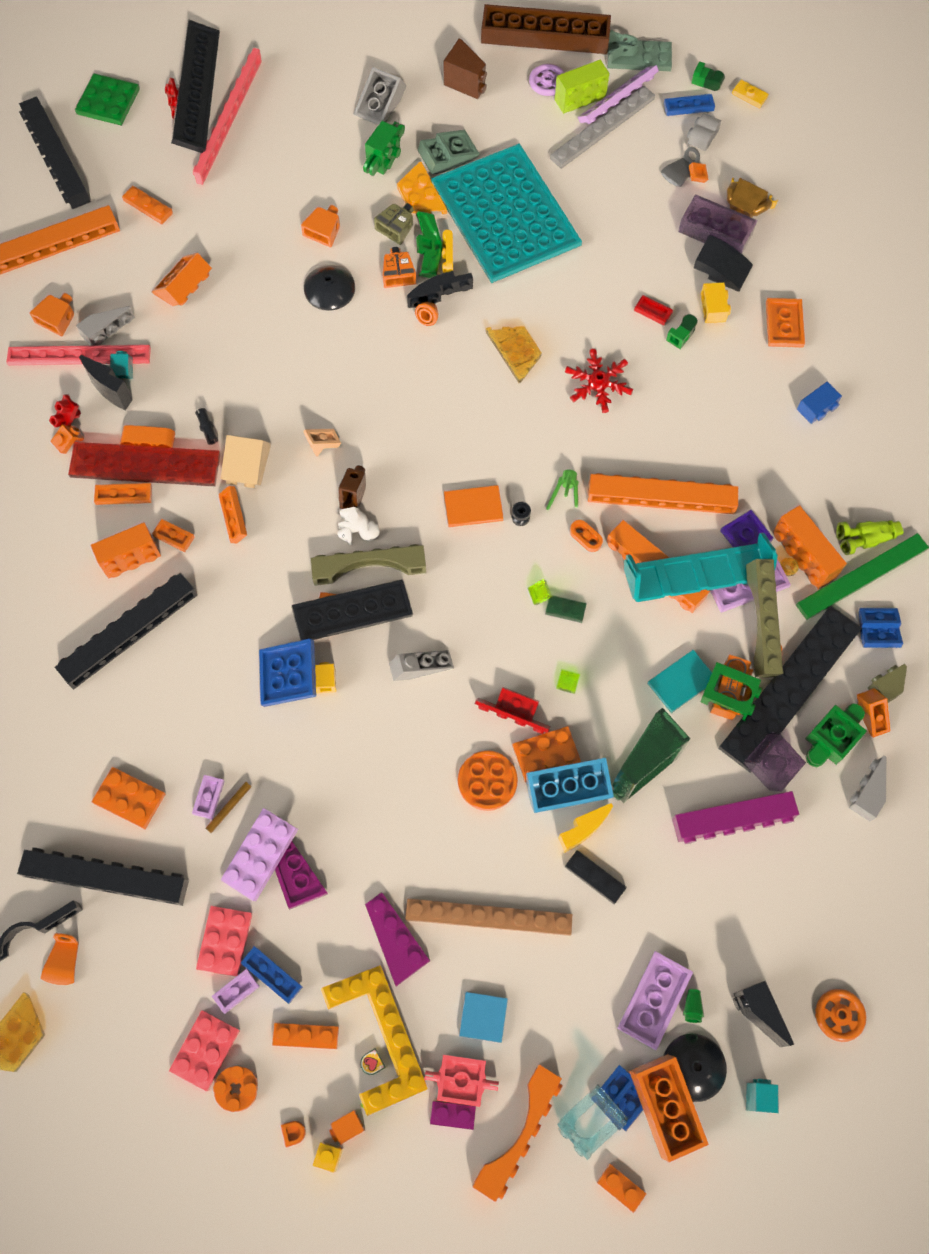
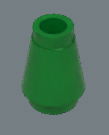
(693, 1007)

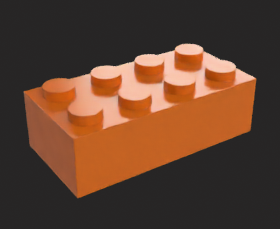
(809, 547)
(668, 1108)

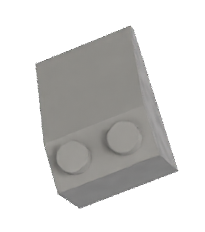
(379, 96)

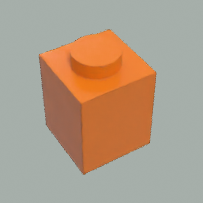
(346, 1127)

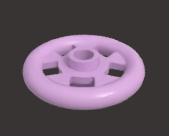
(547, 79)

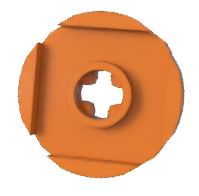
(222, 1089)

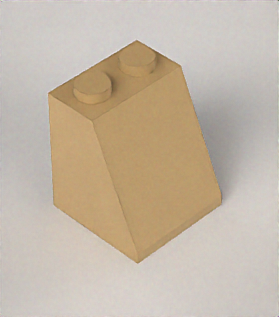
(244, 461)

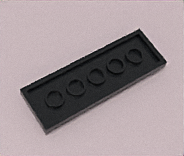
(352, 610)

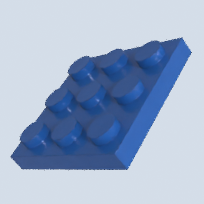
(287, 673)

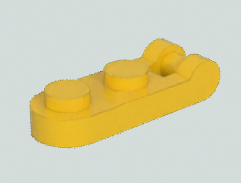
(447, 250)

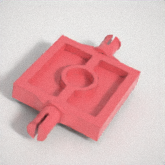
(461, 1080)

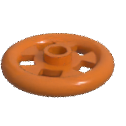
(854, 1005)

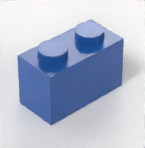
(819, 402)

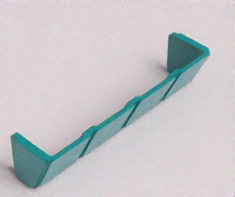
(695, 571)

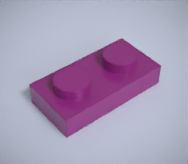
(453, 1115)

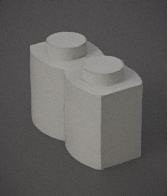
(704, 131)

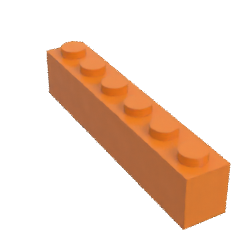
(629, 541)

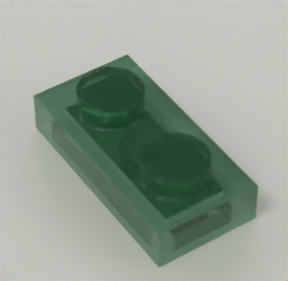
(566, 609)

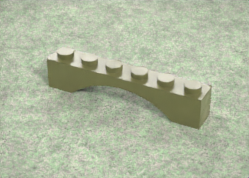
(405, 559)
(768, 647)

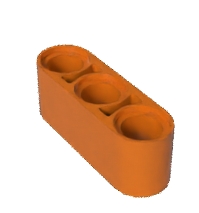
(147, 436)

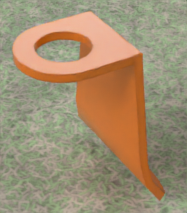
(62, 961)

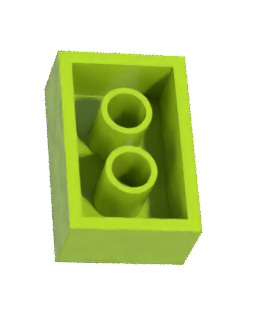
(581, 86)

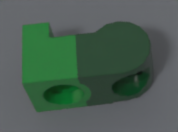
(707, 77)
(681, 335)

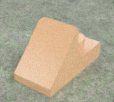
(322, 439)

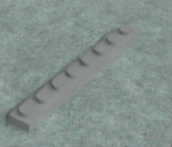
(602, 127)

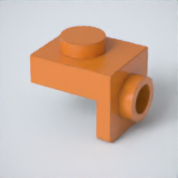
(66, 437)

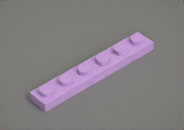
(621, 92)

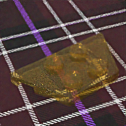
(516, 349)
(19, 1034)

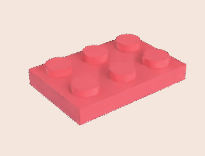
(224, 941)
(204, 1050)

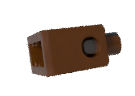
(354, 482)

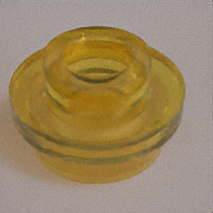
(789, 562)

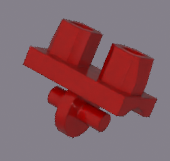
(66, 412)

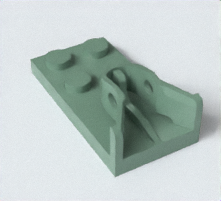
(638, 54)

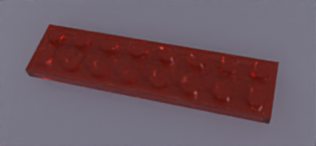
(144, 464)

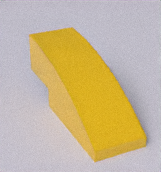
(584, 827)

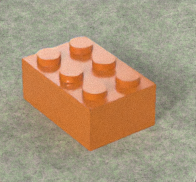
(125, 550)

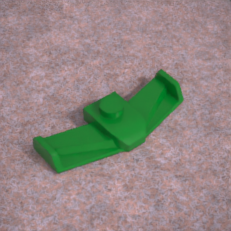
(429, 244)

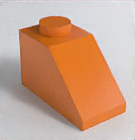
(876, 712)

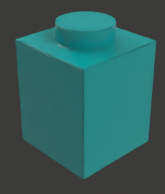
(122, 365)

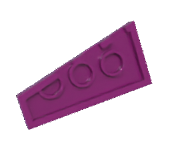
(297, 879)
(397, 943)

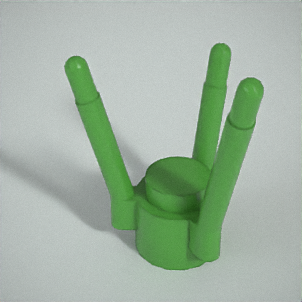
(568, 481)

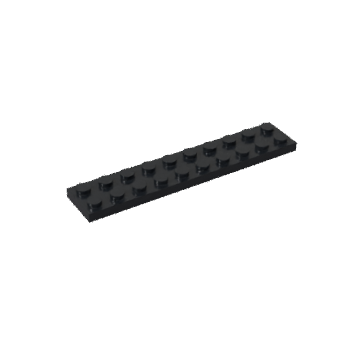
(195, 87)
(791, 689)

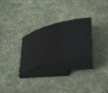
(723, 263)
(107, 383)

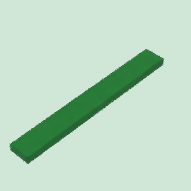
(862, 576)

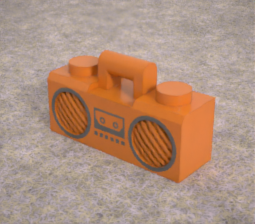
(731, 687)

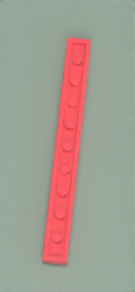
(227, 117)

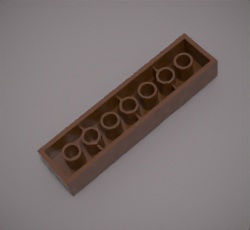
(545, 29)

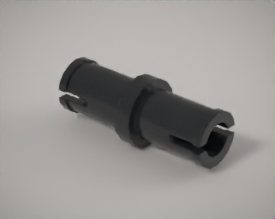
(206, 426)

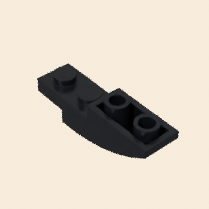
(439, 285)

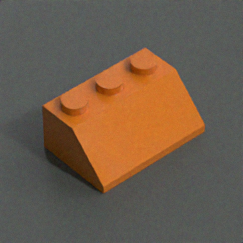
(182, 279)

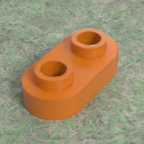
(588, 535)

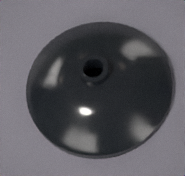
(329, 294)
(713, 1068)

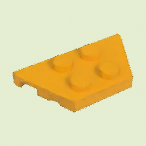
(420, 192)

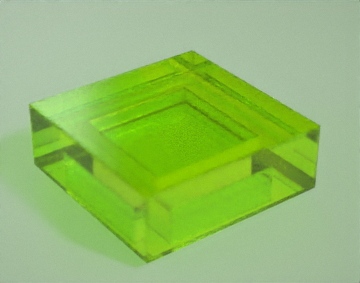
(539, 592)
(568, 681)

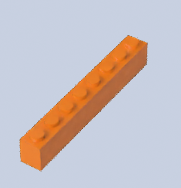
(57, 238)
(663, 493)

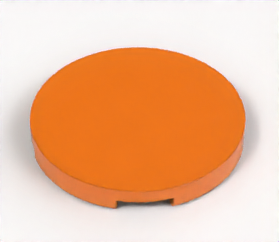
(487, 780)

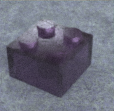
(774, 762)

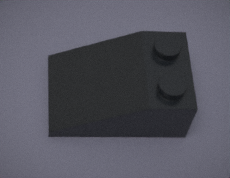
(761, 1009)

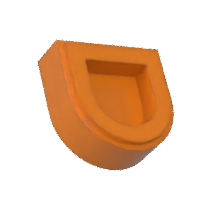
(293, 1133)

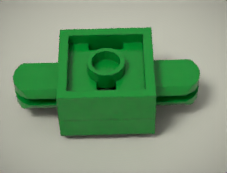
(383, 147)
(835, 735)

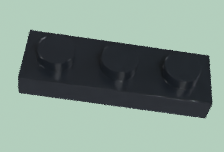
(595, 877)

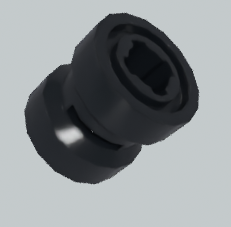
(521, 518)

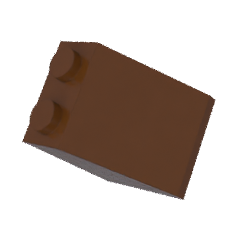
(465, 70)

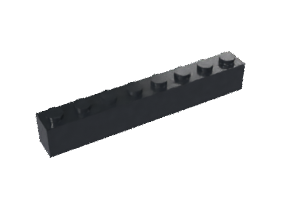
(54, 152)
(125, 631)
(103, 877)

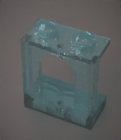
(587, 1146)

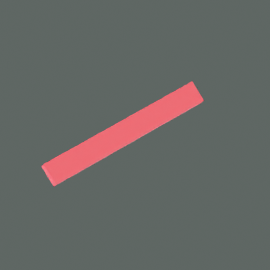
(70, 354)

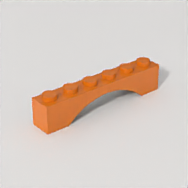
(495, 1174)

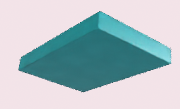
(681, 681)

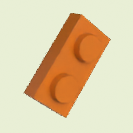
(173, 535)
(621, 1188)

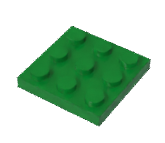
(107, 99)

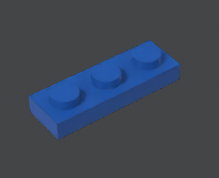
(689, 104)
(271, 975)

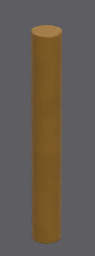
(228, 807)

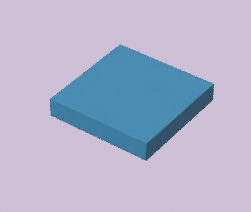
(483, 1017)

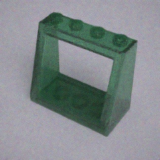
(652, 754)

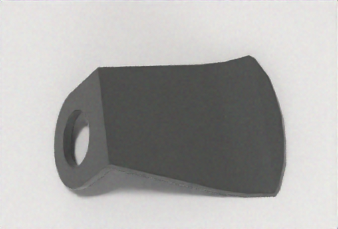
(678, 171)

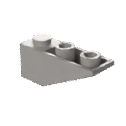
(102, 325)
(420, 664)
(872, 794)

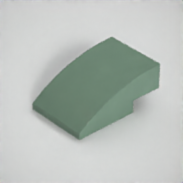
(447, 151)

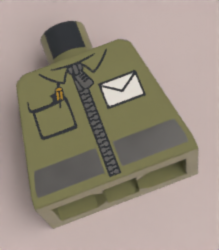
(395, 222)

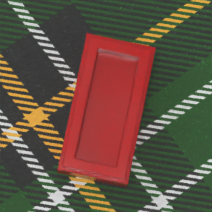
(653, 310)

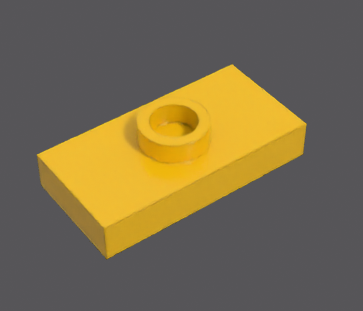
(750, 93)

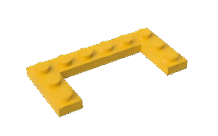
(410, 1078)

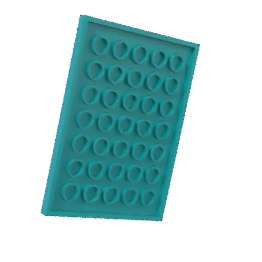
(506, 213)

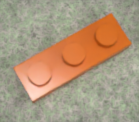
(147, 204)
(123, 494)
(232, 514)
(305, 1036)

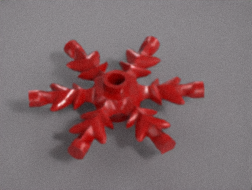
(599, 380)

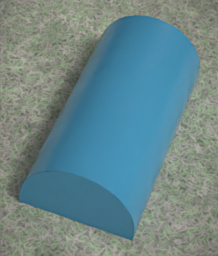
(569, 785)

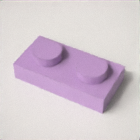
(208, 797)
(235, 991)

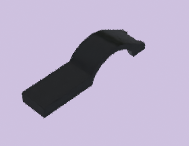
(43, 925)

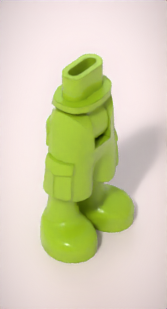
(869, 532)

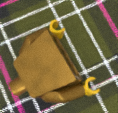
(748, 198)

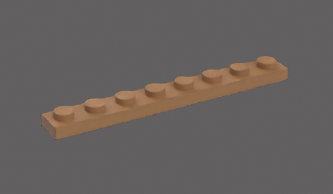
(489, 917)

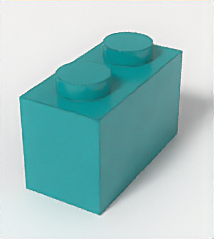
(762, 1096)

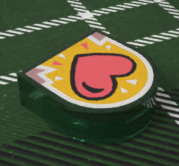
(372, 1063)

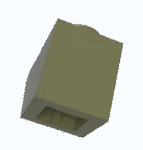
(891, 684)

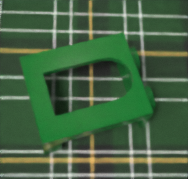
(741, 707)

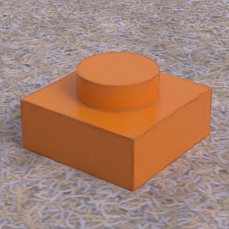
(698, 172)

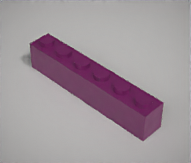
(735, 816)

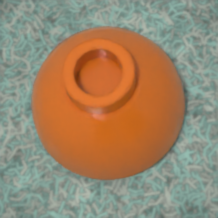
(427, 313)

